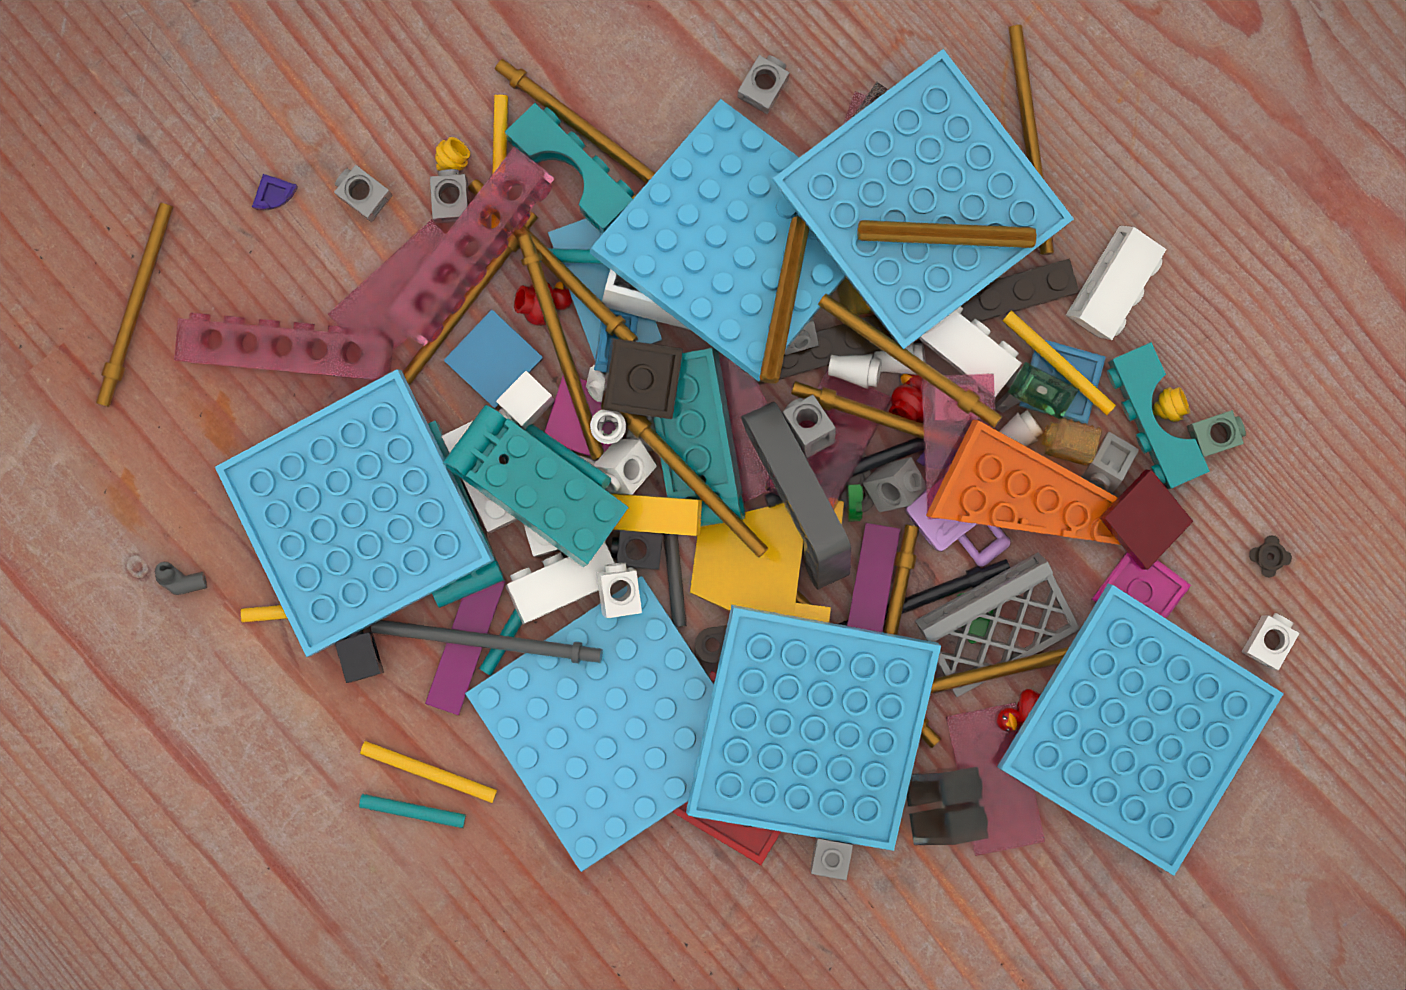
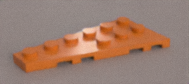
(1018, 489)

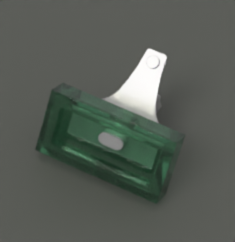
(1038, 390)

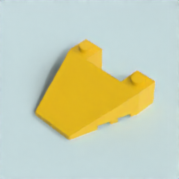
(733, 575)

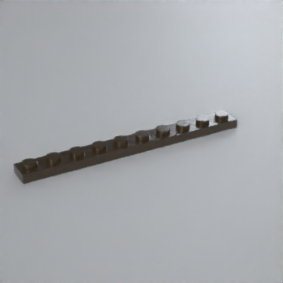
(996, 299)

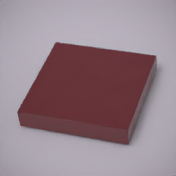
(1146, 519)

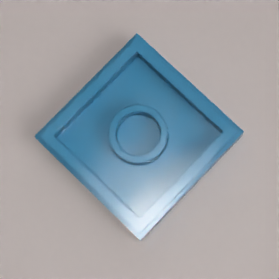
(492, 357)
(1086, 363)

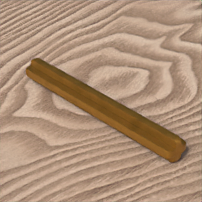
(946, 234)
(784, 301)

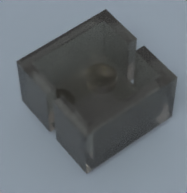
(961, 815)

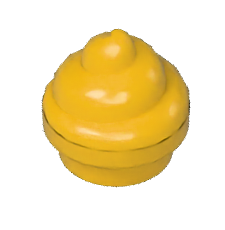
(451, 154)
(1171, 405)

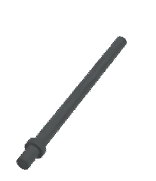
(574, 652)

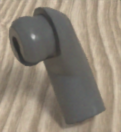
(176, 581)

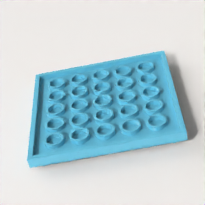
(920, 157)
(714, 238)
(354, 513)
(812, 728)
(1140, 729)
(604, 740)

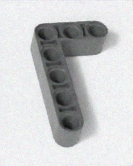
(825, 540)

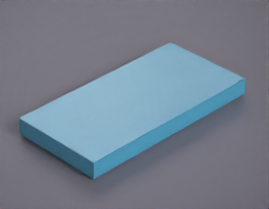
(594, 276)

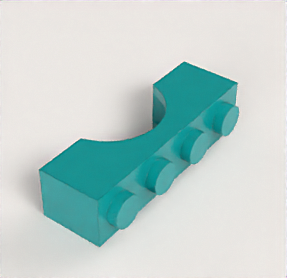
(541, 139)
(1137, 377)

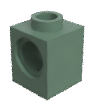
(1201, 432)

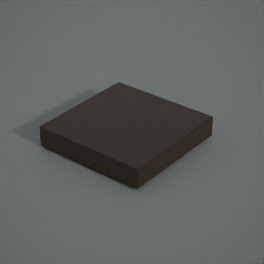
(641, 378)

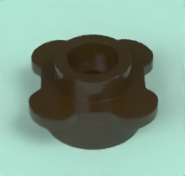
(1280, 558)

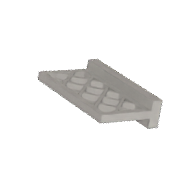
(991, 596)

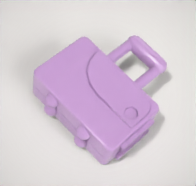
(943, 532)

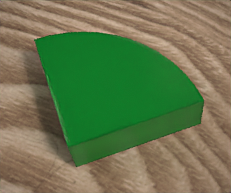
(854, 505)

